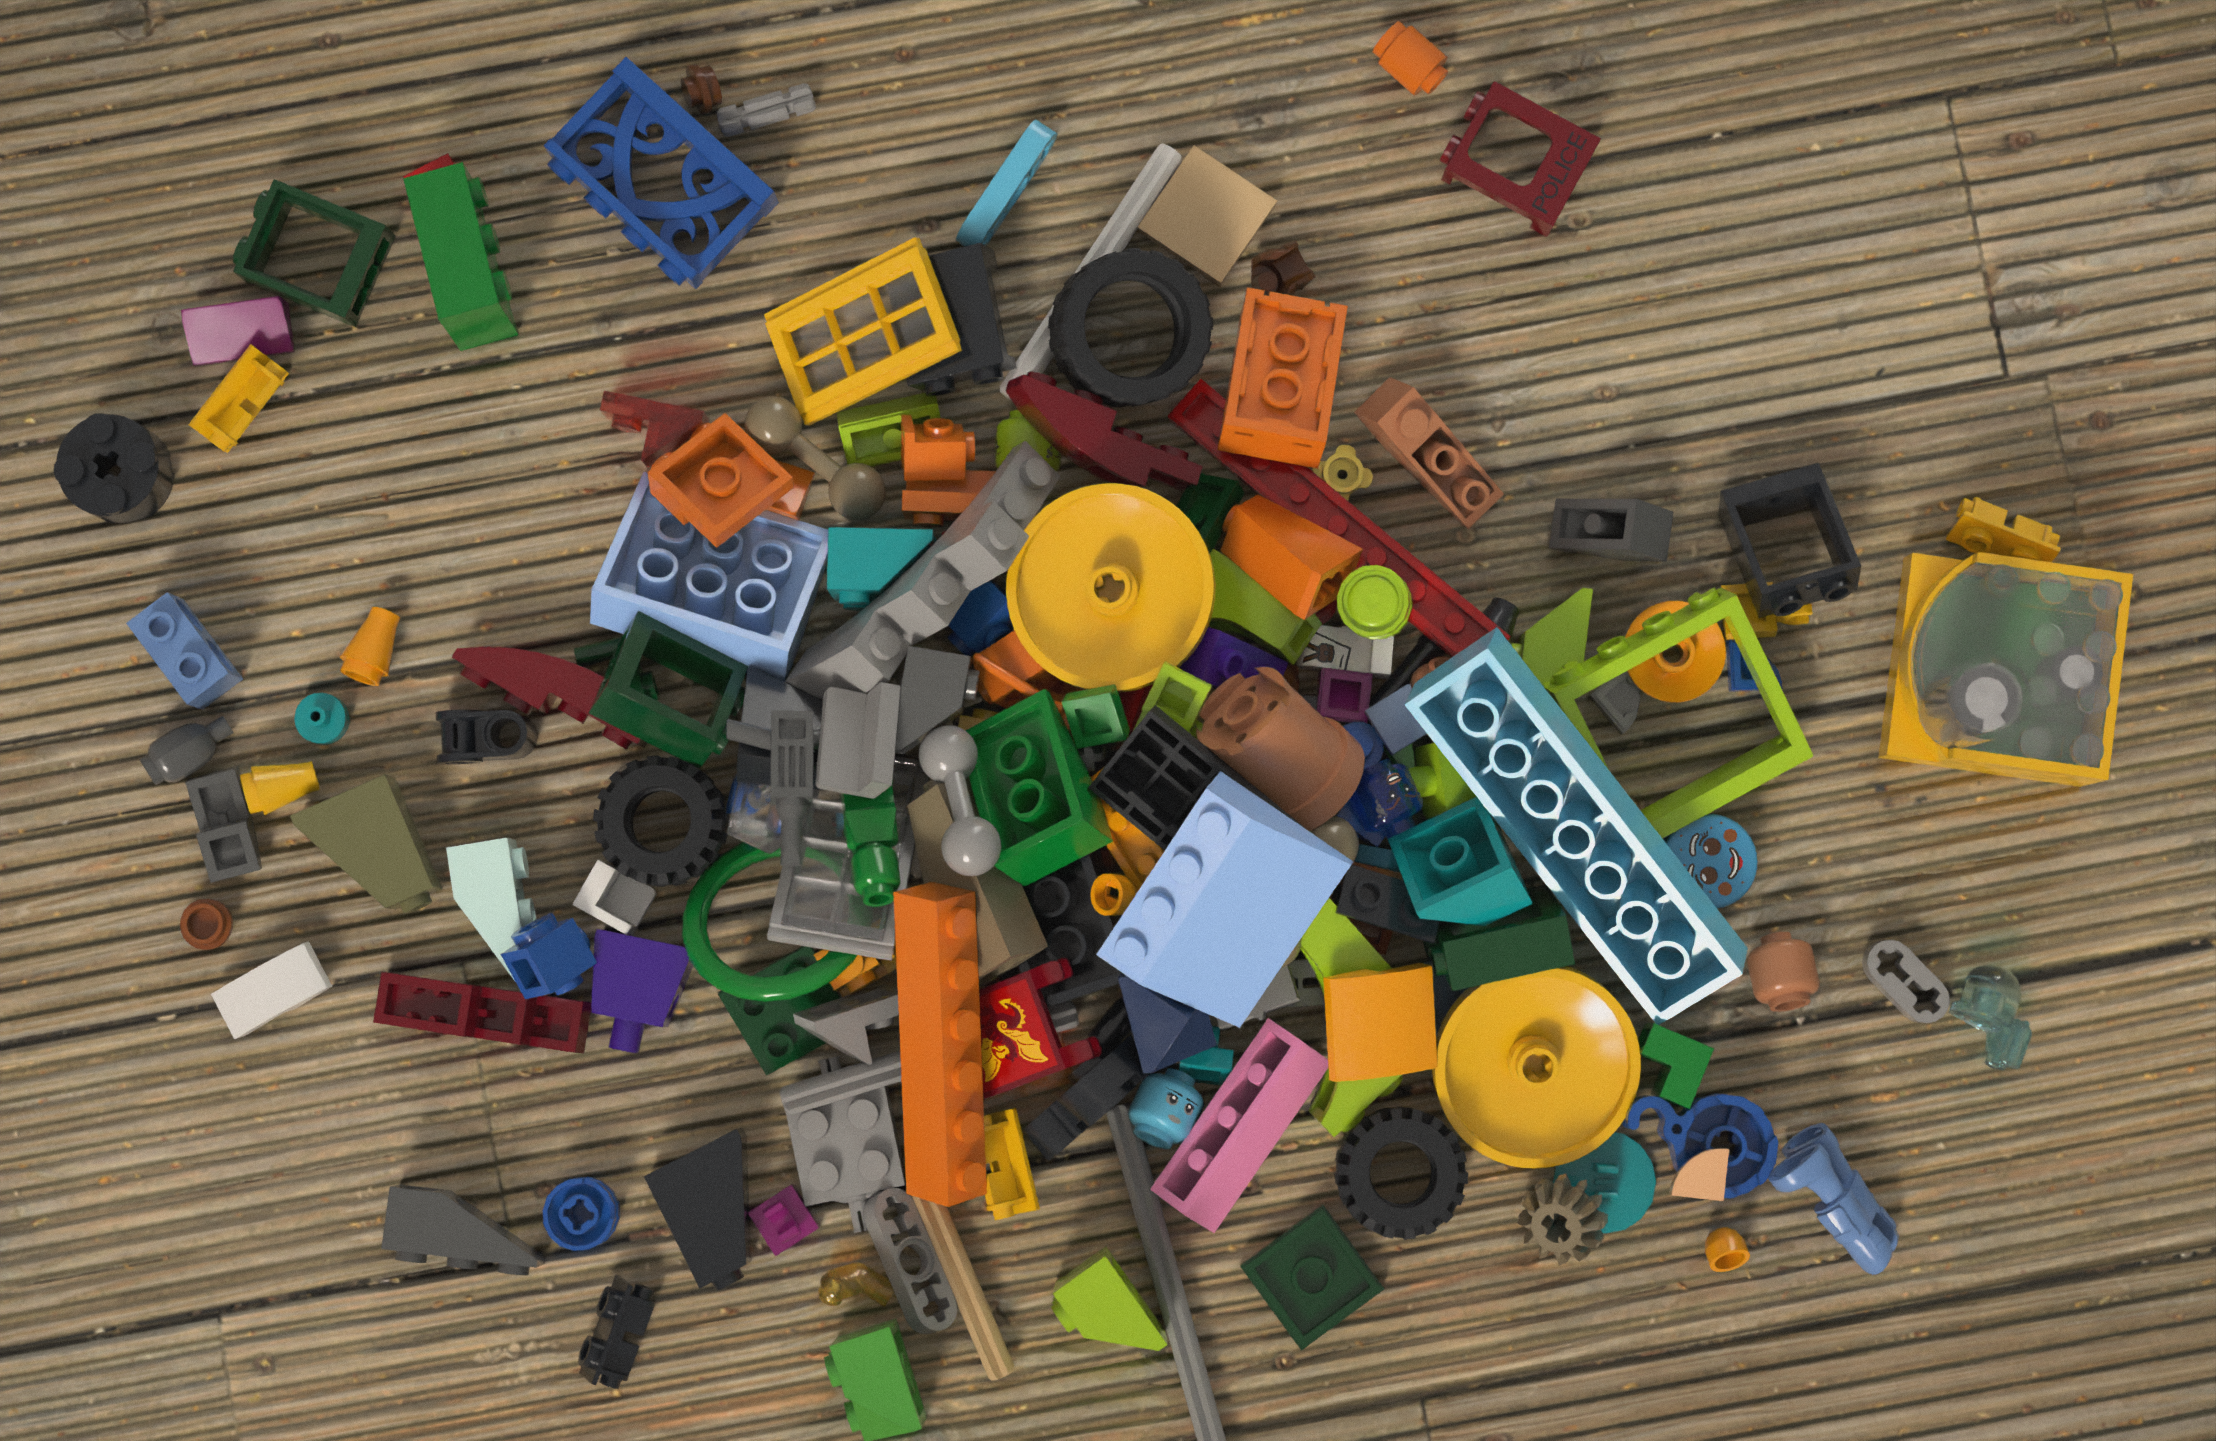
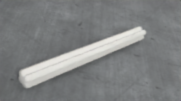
(1112, 238)

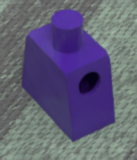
(636, 984)

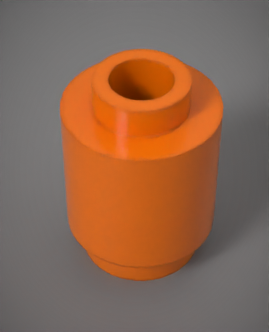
(1411, 59)

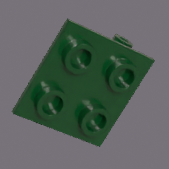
(771, 1025)

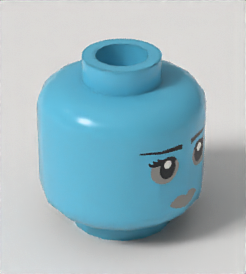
(1165, 1108)

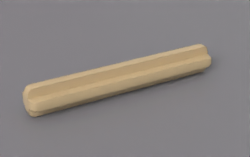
(966, 1289)

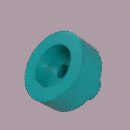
(333, 718)

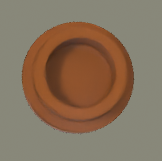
(206, 924)

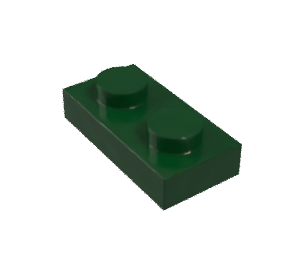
(1209, 504)

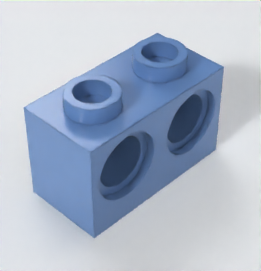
(184, 651)

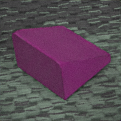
(1343, 694)

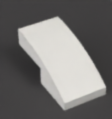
(271, 990)

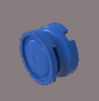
(581, 1213)

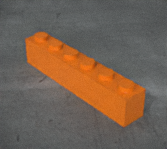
(940, 1043)

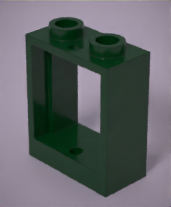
(358, 275)
(654, 721)
(1505, 949)

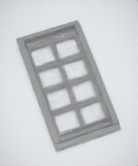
(818, 899)

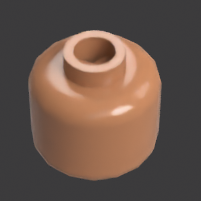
(1783, 972)

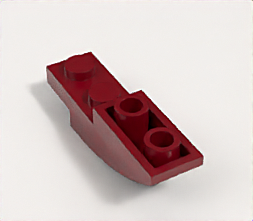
(1082, 432)
(537, 681)

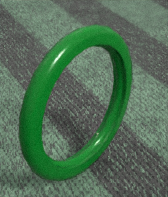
(718, 972)

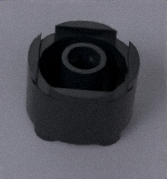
(86, 462)

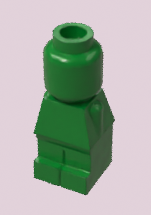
(871, 835)

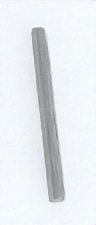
(1166, 1277)

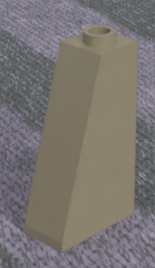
(1004, 916)

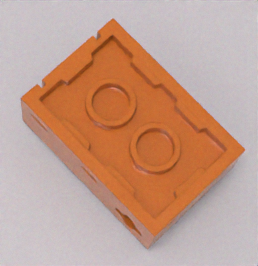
(1282, 378)

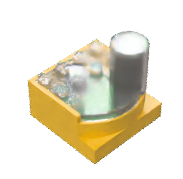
(2006, 667)

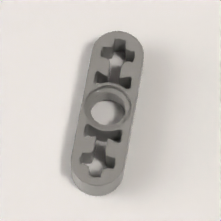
(910, 1301)

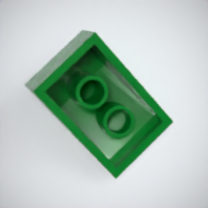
(1035, 790)

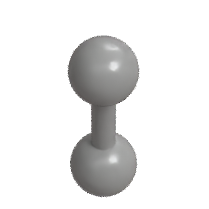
(970, 843)

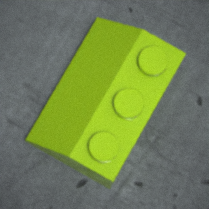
(1106, 1305)

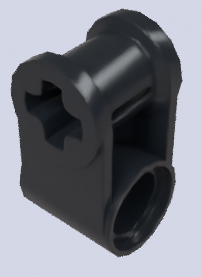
(475, 734)

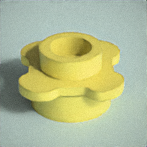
(1345, 460)

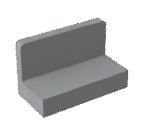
(858, 740)

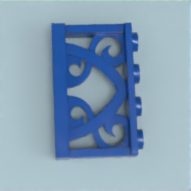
(654, 106)

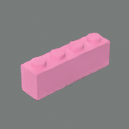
(1240, 1126)

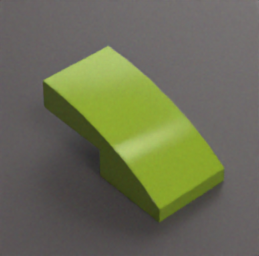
(1177, 695)

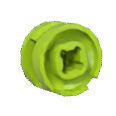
(1374, 602)

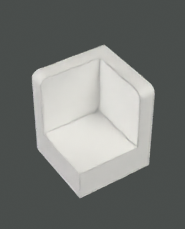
(614, 898)

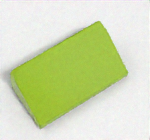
(874, 431)

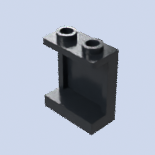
(972, 302)

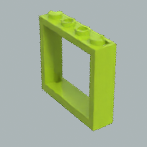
(1658, 635)

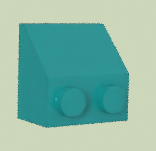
(870, 561)
(1460, 867)

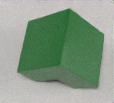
(1681, 1061)

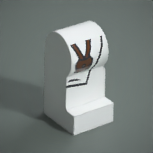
(1347, 651)

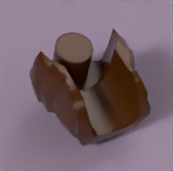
(1280, 270)

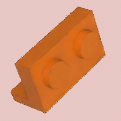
(938, 501)

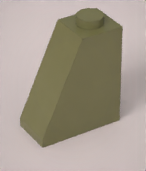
(374, 842)

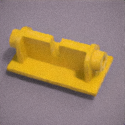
(238, 398)
(1983, 530)
(1011, 1181)

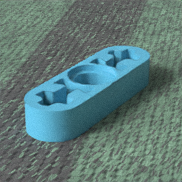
(1007, 185)

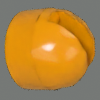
(1109, 904)
(1726, 1249)

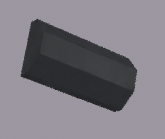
(1161, 777)

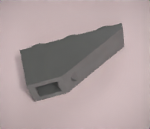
(445, 1225)

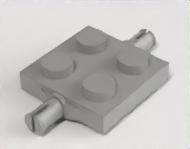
(847, 1149)

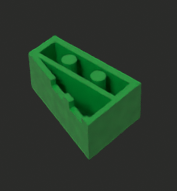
(461, 256)

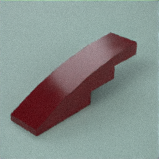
(482, 1012)

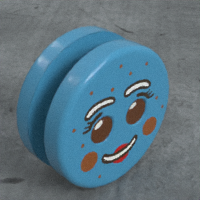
(1717, 857)

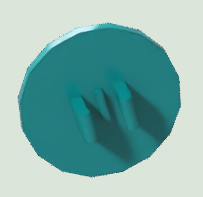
(1618, 1173)

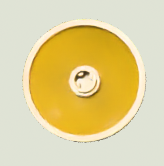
(1111, 587)
(1537, 1067)

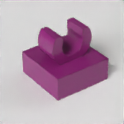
(784, 1219)

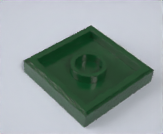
(1312, 1277)

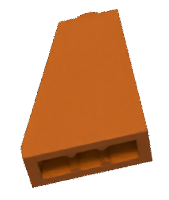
(1288, 554)

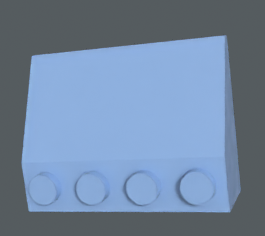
(736, 598)
(1224, 903)

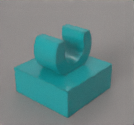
(1210, 1065)

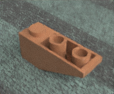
(1429, 451)

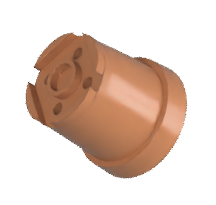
(1282, 745)

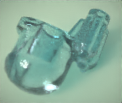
(1991, 1005)

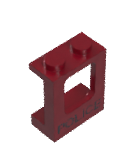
(1555, 178)

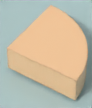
(1702, 1176)

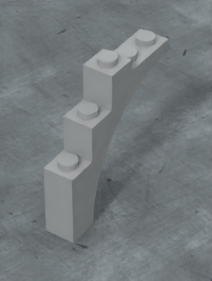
(933, 589)

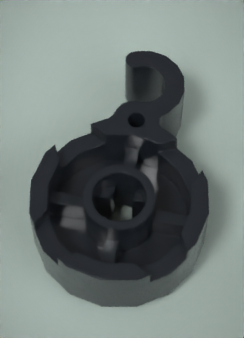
(1095, 1090)

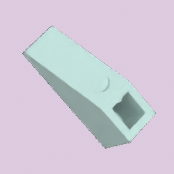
(490, 889)

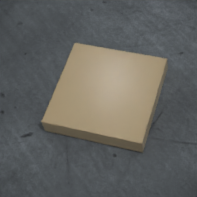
(1207, 215)

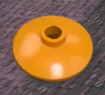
(1695, 671)

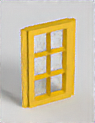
(862, 331)

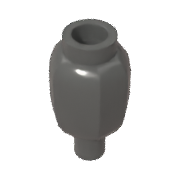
(184, 750)

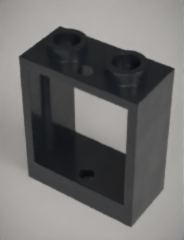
(1778, 497)

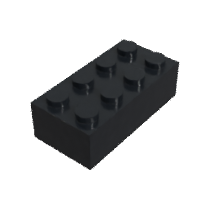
(1072, 929)

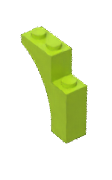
(1331, 949)

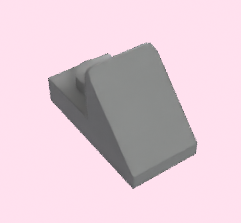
(845, 1019)

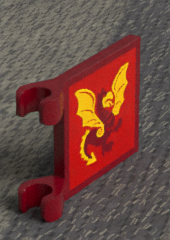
(1019, 1033)

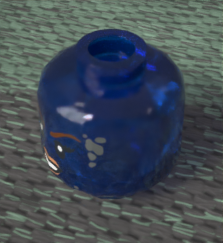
(1386, 799)

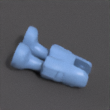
(1846, 1204)

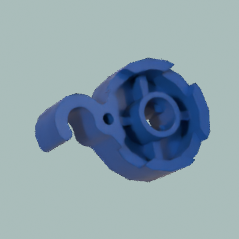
(1694, 1129)

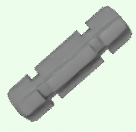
(766, 110)

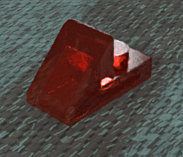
(667, 423)

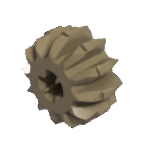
(1543, 1213)

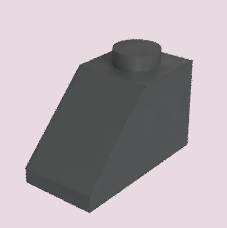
(1612, 529)
(932, 693)

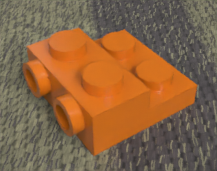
(718, 480)

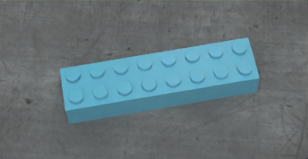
(1577, 827)

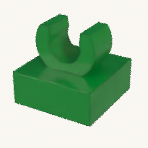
(1096, 716)

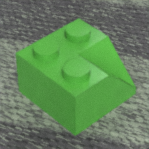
(877, 1381)

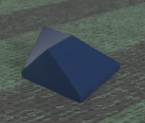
(1164, 1027)

